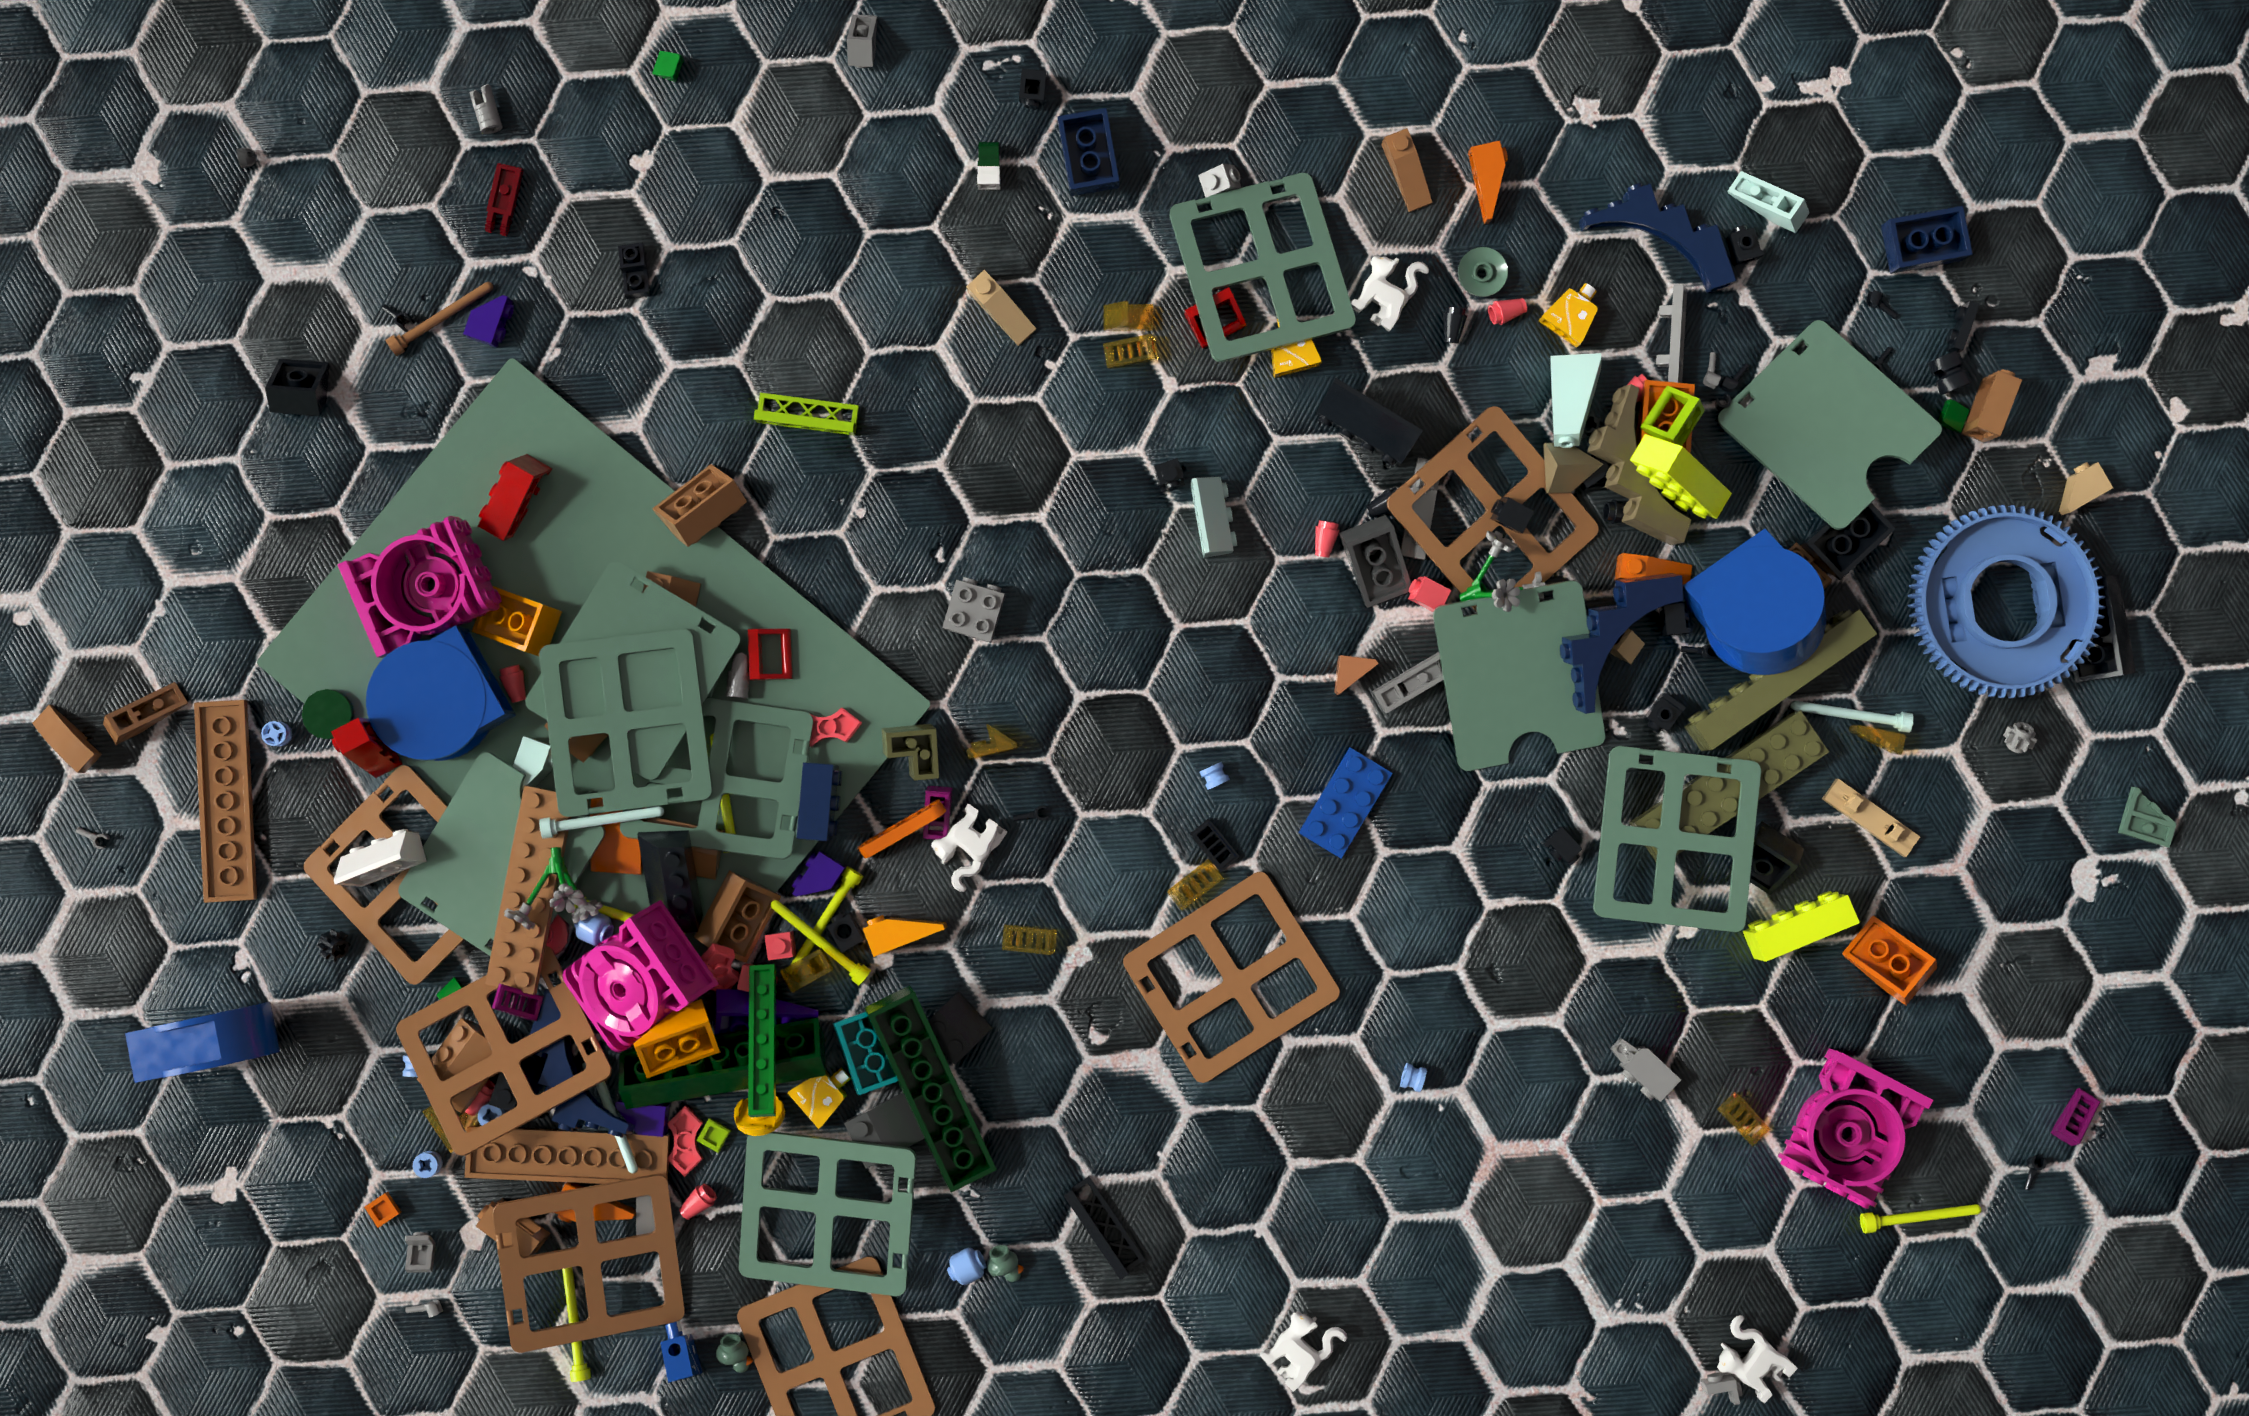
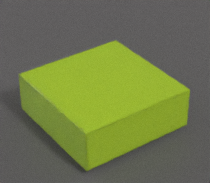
(714, 1135)

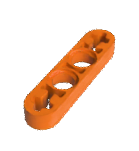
(902, 829)

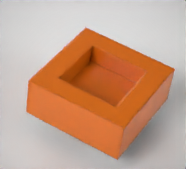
(382, 1209)

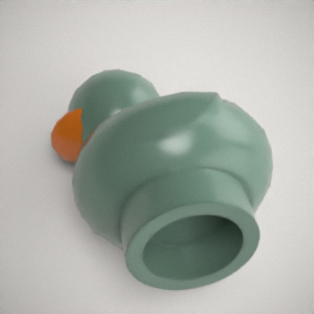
(1005, 1263)
(734, 1352)

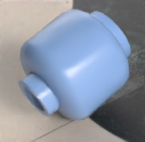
(594, 929)
(966, 1266)

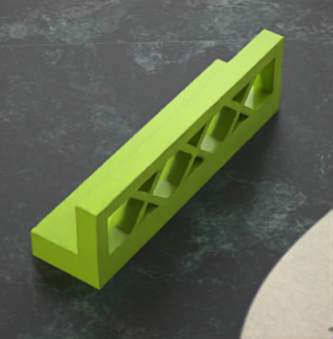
(803, 421)

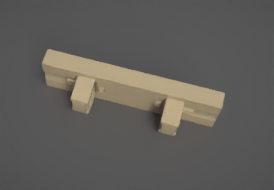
(1870, 817)

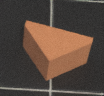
(1350, 670)

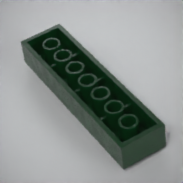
(798, 1057)
(930, 1088)

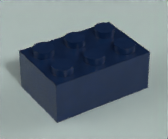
(1088, 152)
(1926, 239)
(818, 802)

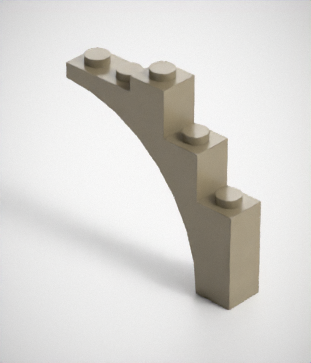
(1616, 445)

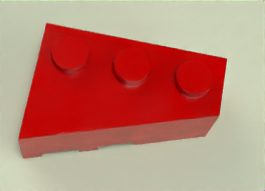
(511, 496)
(363, 747)

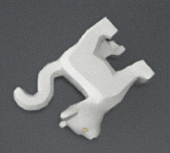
(1385, 294)
(975, 844)
(1298, 1352)
(1756, 1363)

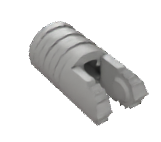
(486, 111)
(738, 678)

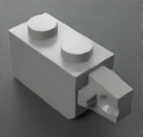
(1646, 1069)

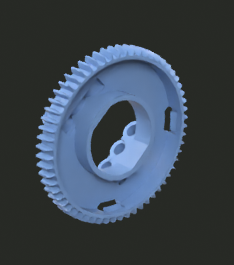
(2062, 593)

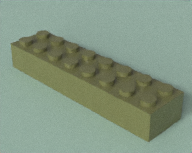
(1763, 692)
(1712, 801)

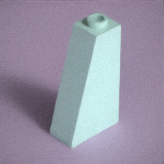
(1572, 391)

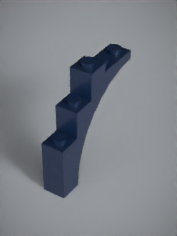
(1641, 212)
(1606, 624)
(560, 1067)

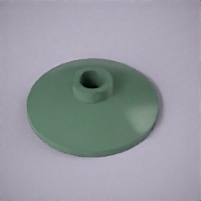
(1487, 260)

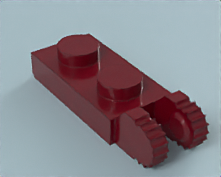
(503, 197)

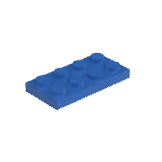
(1345, 802)

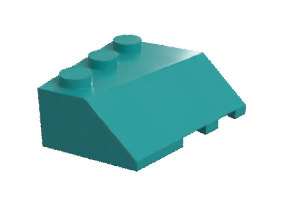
(863, 1054)

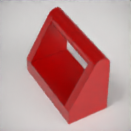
(1220, 299)
(755, 654)

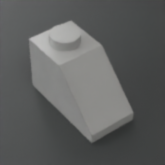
(862, 41)

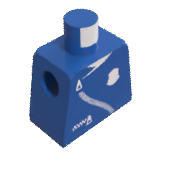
(681, 1364)

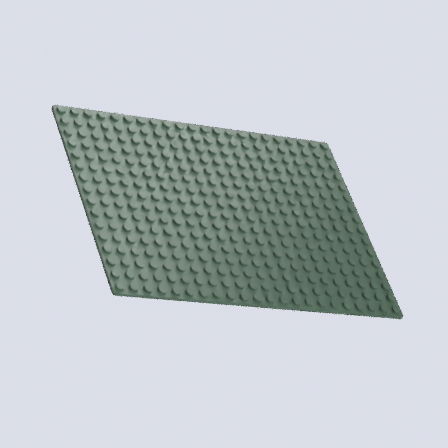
(584, 517)

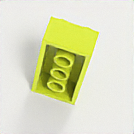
(1680, 477)
(1800, 926)

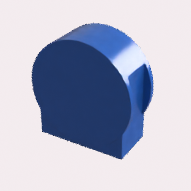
(1760, 607)
(436, 697)
(202, 1042)

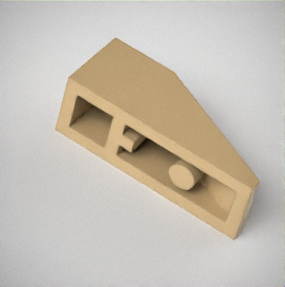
(1000, 307)

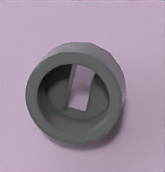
(245, 157)

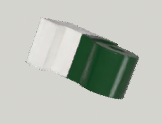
(988, 166)

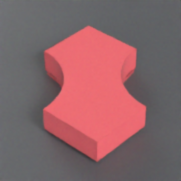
(839, 725)
(719, 962)
(685, 1150)

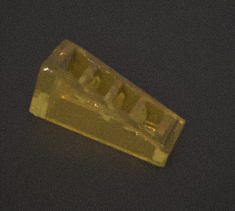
(1152, 350)
(1884, 739)
(1179, 899)
(1050, 943)
(1729, 1105)

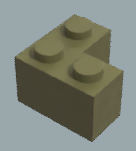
(917, 743)

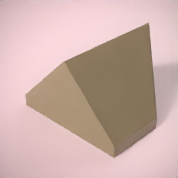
(1567, 468)

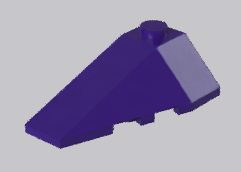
(732, 1011)

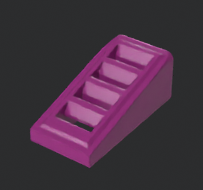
(938, 791)
(532, 1005)
(2084, 1122)

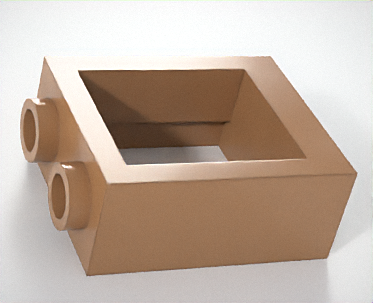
(1991, 406)
(529, 1233)

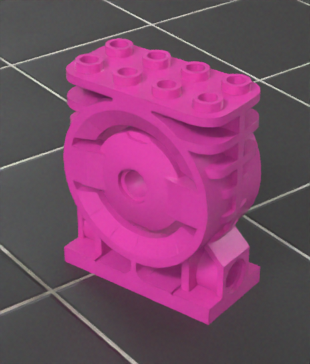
(378, 585)
(638, 977)
(1858, 1179)

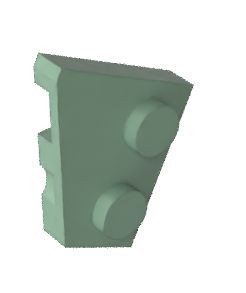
(2146, 821)

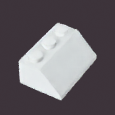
(380, 859)

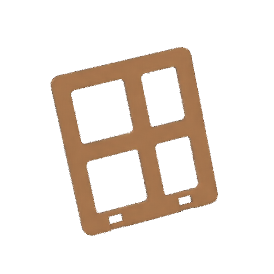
(1455, 457)
(367, 919)
(1235, 981)
(505, 1059)
(589, 1256)
(827, 1361)

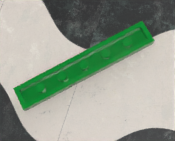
(762, 1041)

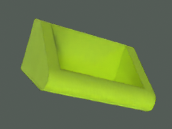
(1683, 423)

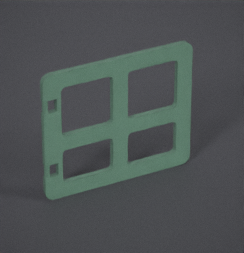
(1268, 266)
(619, 722)
(784, 792)
(1670, 839)
(827, 1205)

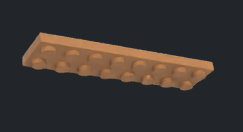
(225, 801)
(517, 951)
(566, 1156)

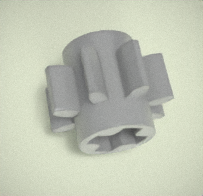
(2020, 737)

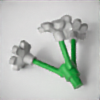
(1506, 592)
(563, 898)

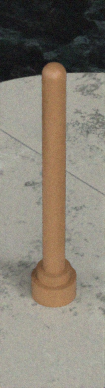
(399, 343)

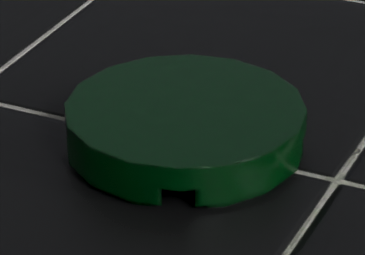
(326, 712)

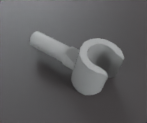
(1711, 379)
(94, 837)
(433, 1308)

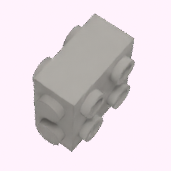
(974, 610)

